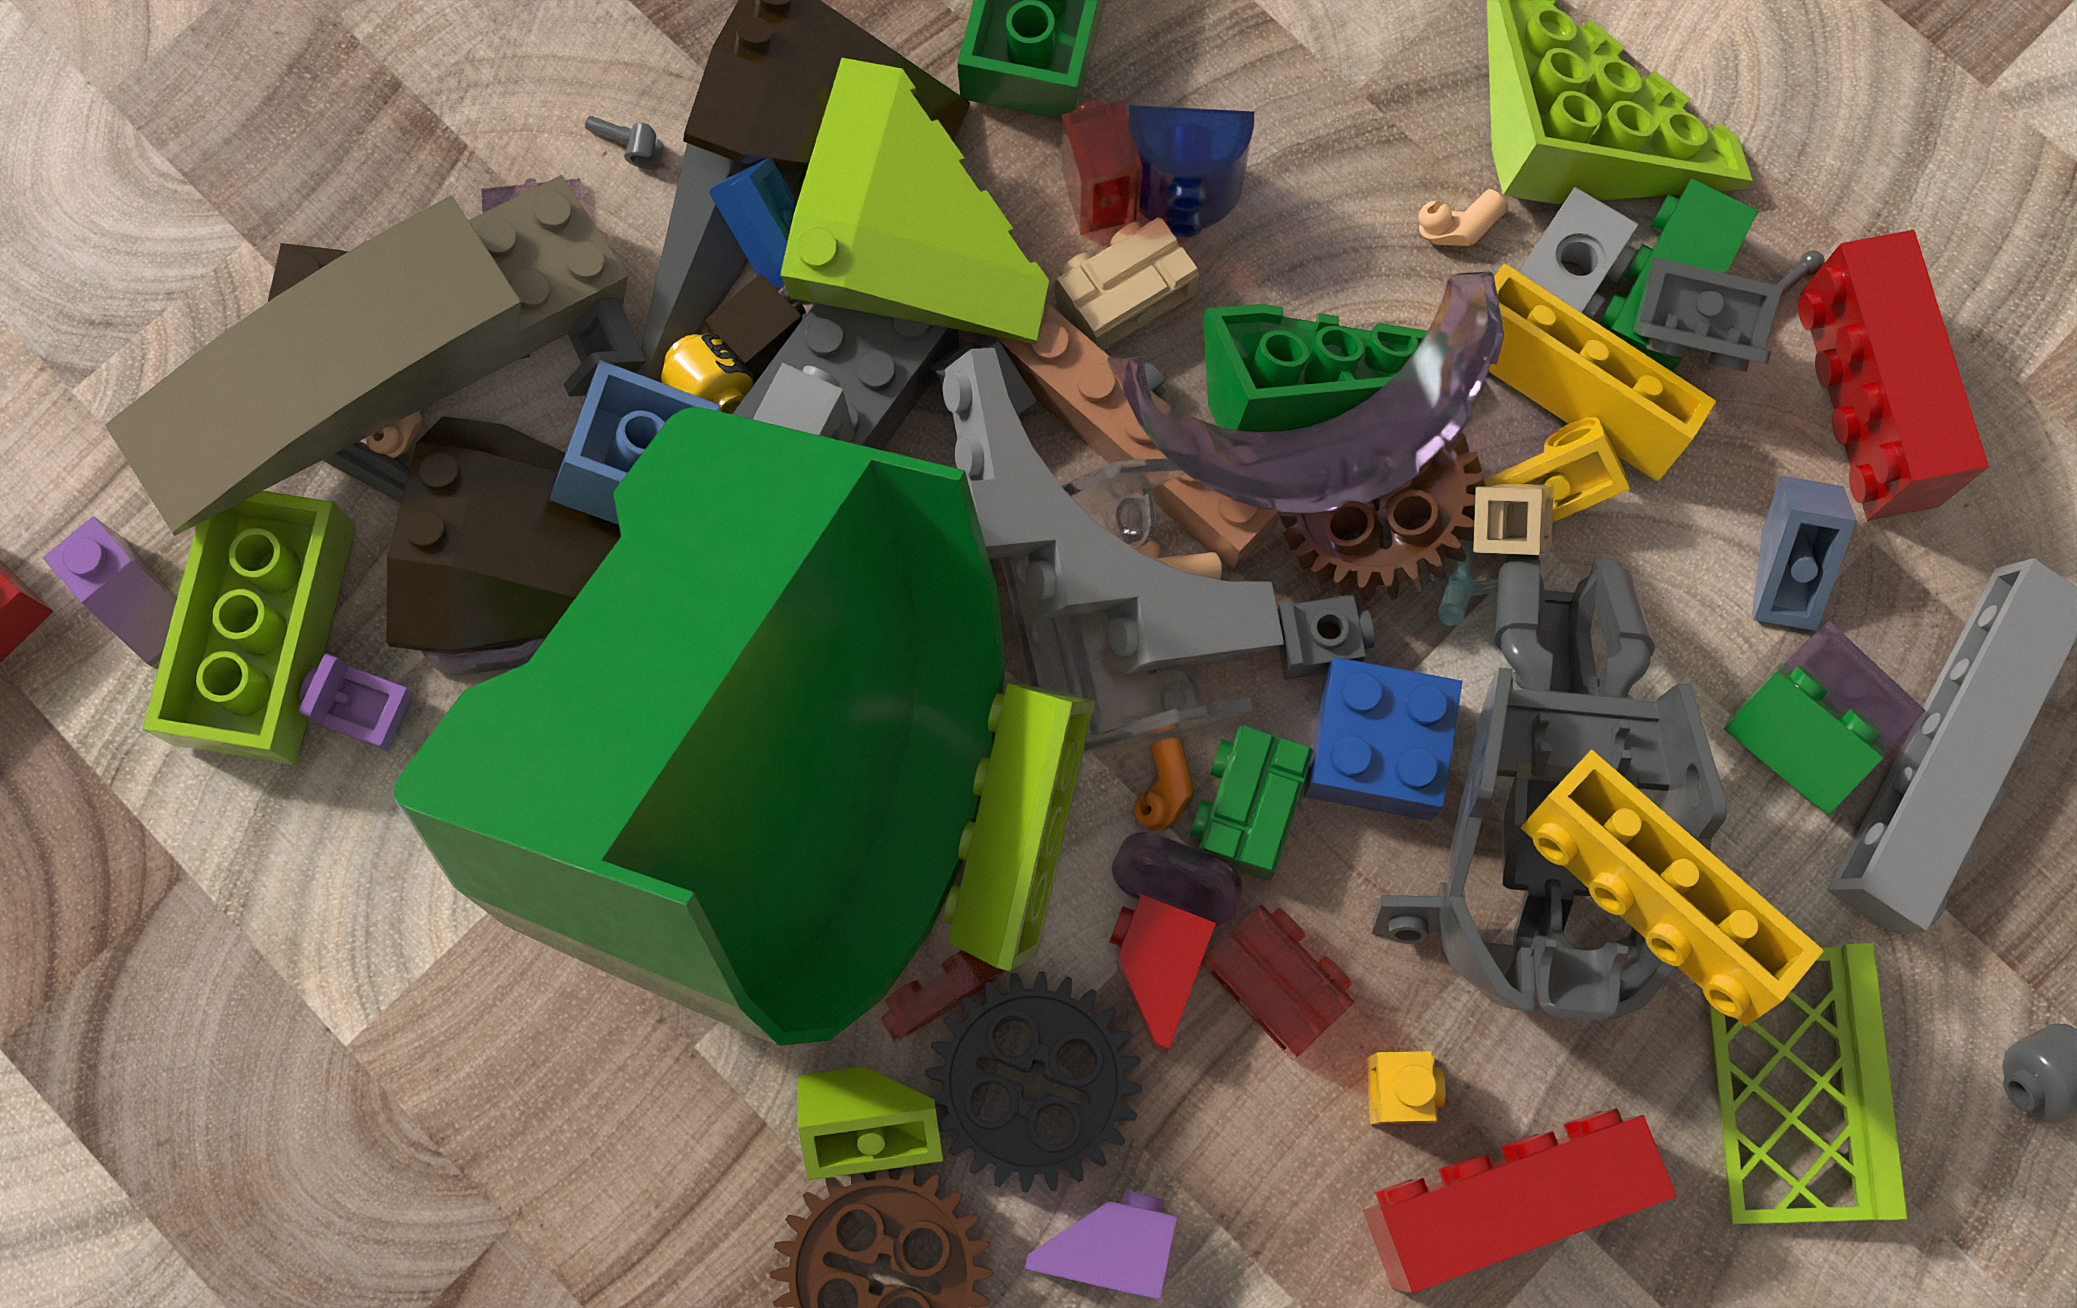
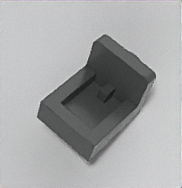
(605, 336)

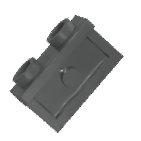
(1707, 312)

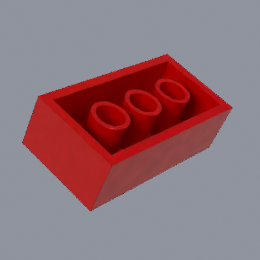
(1891, 376)
(1518, 1203)

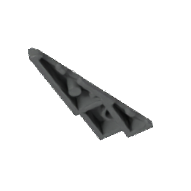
(697, 258)

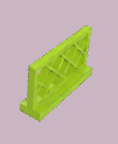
(1864, 1096)

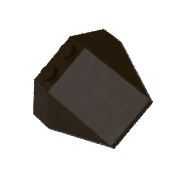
(775, 77)
(481, 545)

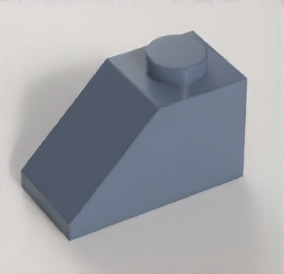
(1801, 552)

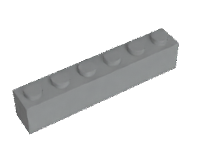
(1961, 749)

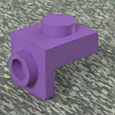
(353, 702)

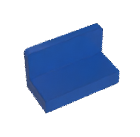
(759, 215)

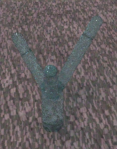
(1460, 588)

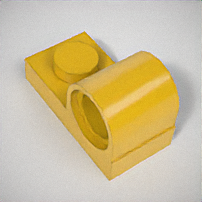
(1577, 463)

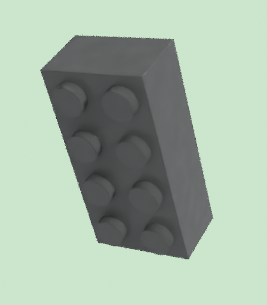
(872, 356)

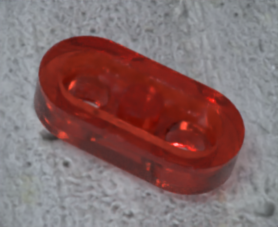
(916, 1006)

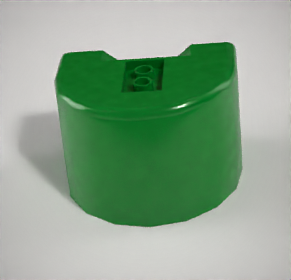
(738, 732)

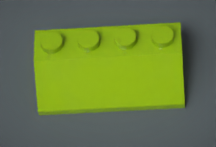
(1018, 824)

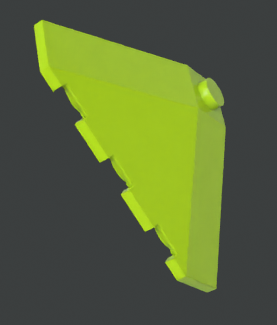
(1587, 120)
(900, 224)

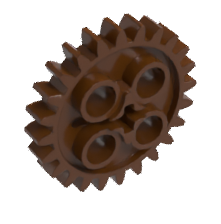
(1440, 493)
(898, 1211)

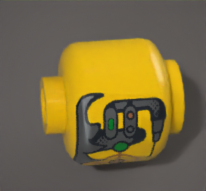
(707, 370)

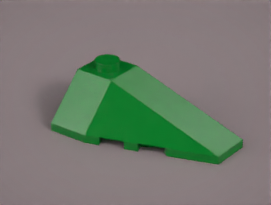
(1292, 371)

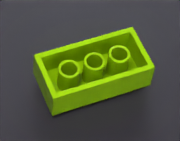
(250, 627)

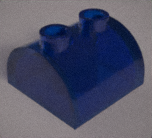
(1190, 163)

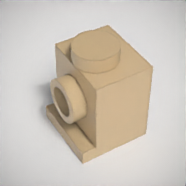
(1513, 519)

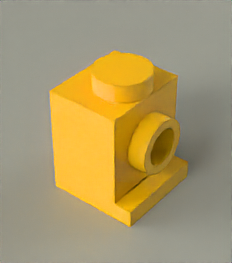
(1404, 1088)

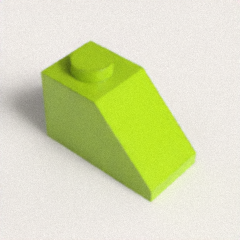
(863, 1123)

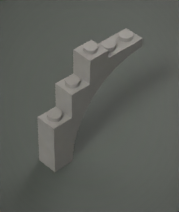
(1075, 563)

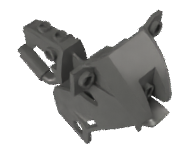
(1538, 730)

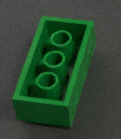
(1029, 53)

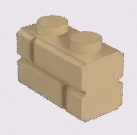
(1126, 283)

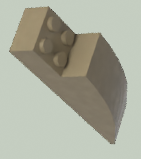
(365, 347)

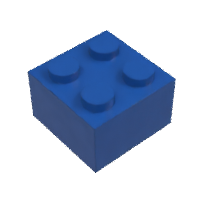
(1383, 739)

